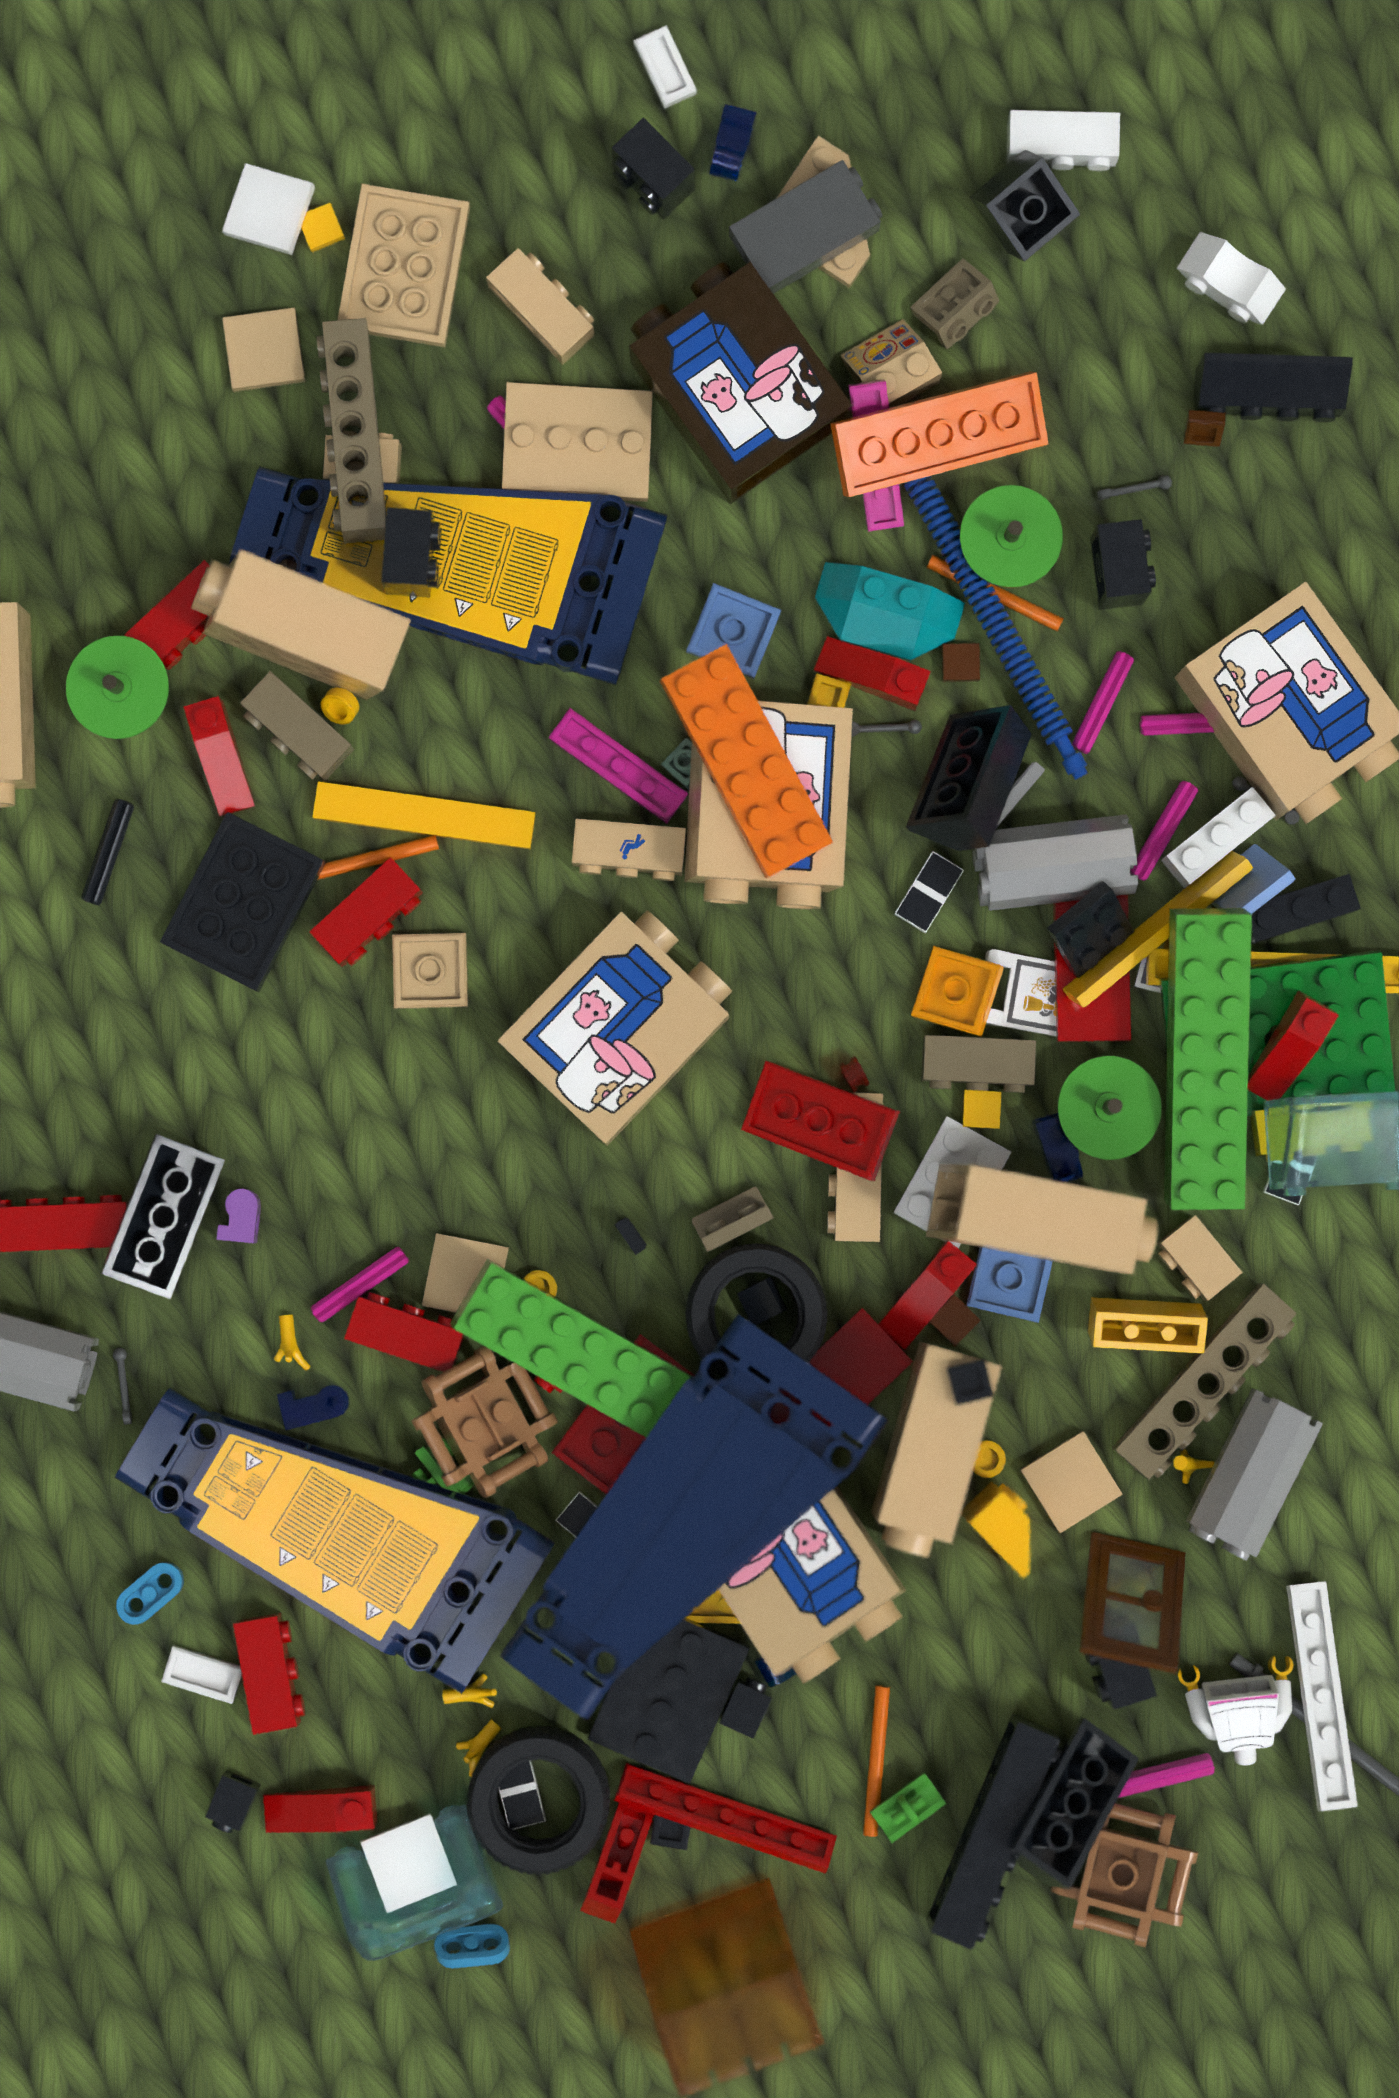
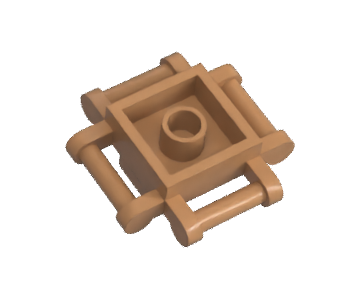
(483, 1422)
(1126, 1876)

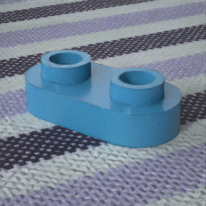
(150, 1592)
(472, 1946)

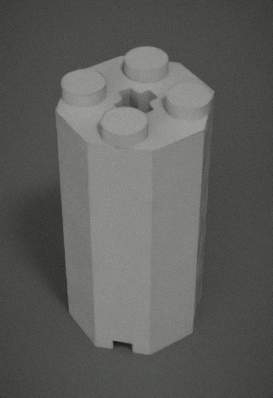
(1056, 862)
(45, 1361)
(1253, 1474)

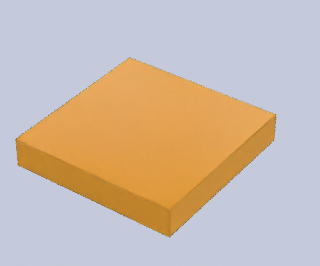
(957, 991)

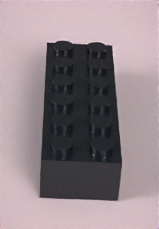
(995, 1820)

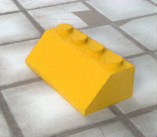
(1002, 1523)

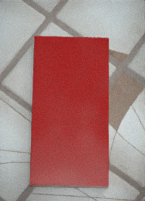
(1106, 1016)
(820, 1120)
(856, 1358)
(601, 1445)

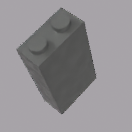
(807, 226)

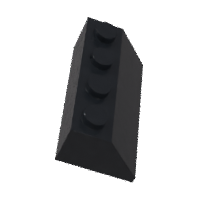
(1273, 385)
(970, 778)
(162, 1216)
(1073, 1806)

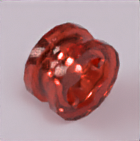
(854, 1074)

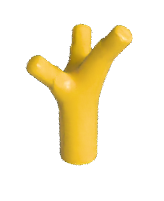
(288, 1343)
(1189, 1464)
(472, 1693)
(478, 1744)

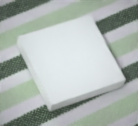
(268, 209)
(408, 1863)

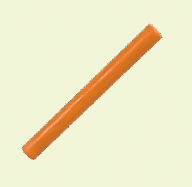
(1006, 598)
(379, 856)
(876, 1758)

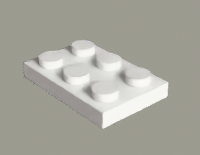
(950, 1146)

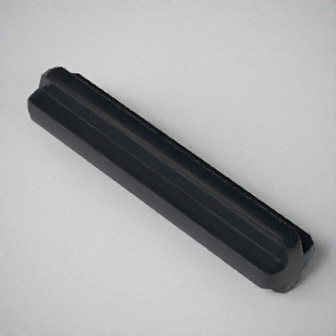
(107, 851)

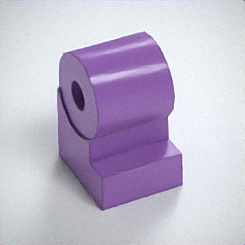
(244, 1217)

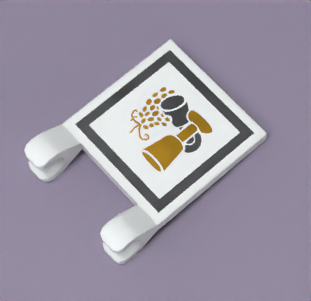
(1029, 993)

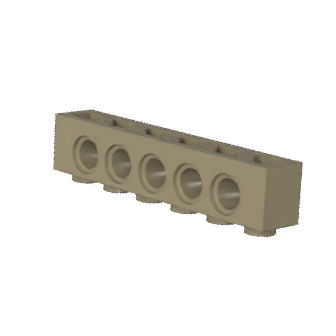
(352, 340)
(1134, 1444)

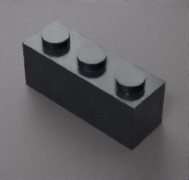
(1304, 908)

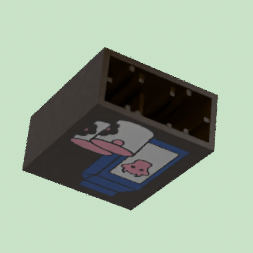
(737, 378)

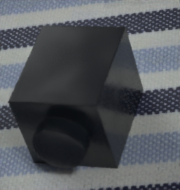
(746, 1706)
(232, 1802)

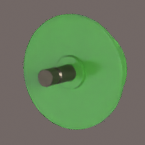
(1011, 536)
(117, 687)
(1109, 1107)

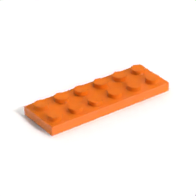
(939, 434)
(746, 761)

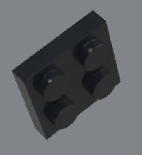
(1090, 929)

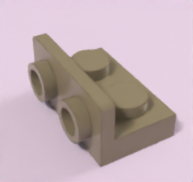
(956, 303)
(731, 1218)

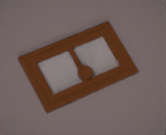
(1133, 1602)

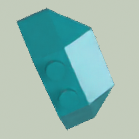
(886, 611)

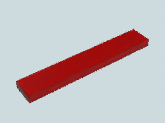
(725, 1818)

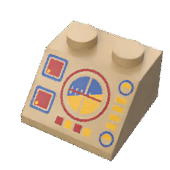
(898, 358)

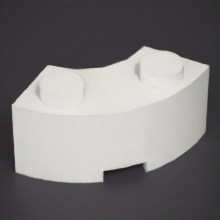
(1230, 279)

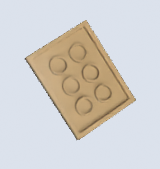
(404, 264)
(577, 440)

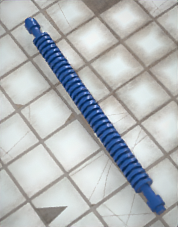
(936, 515)

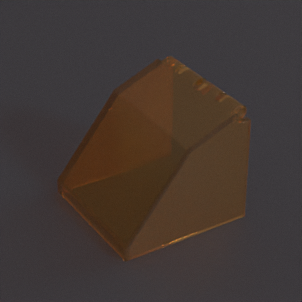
(726, 1986)

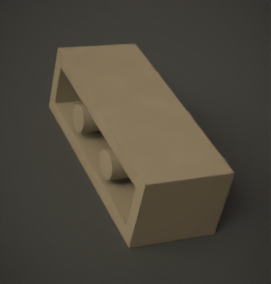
(296, 727)
(978, 1062)

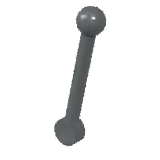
(1163, 482)
(913, 727)
(1240, 784)
(120, 1355)

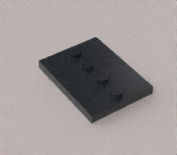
(243, 902)
(671, 1699)

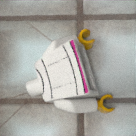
(1241, 1711)

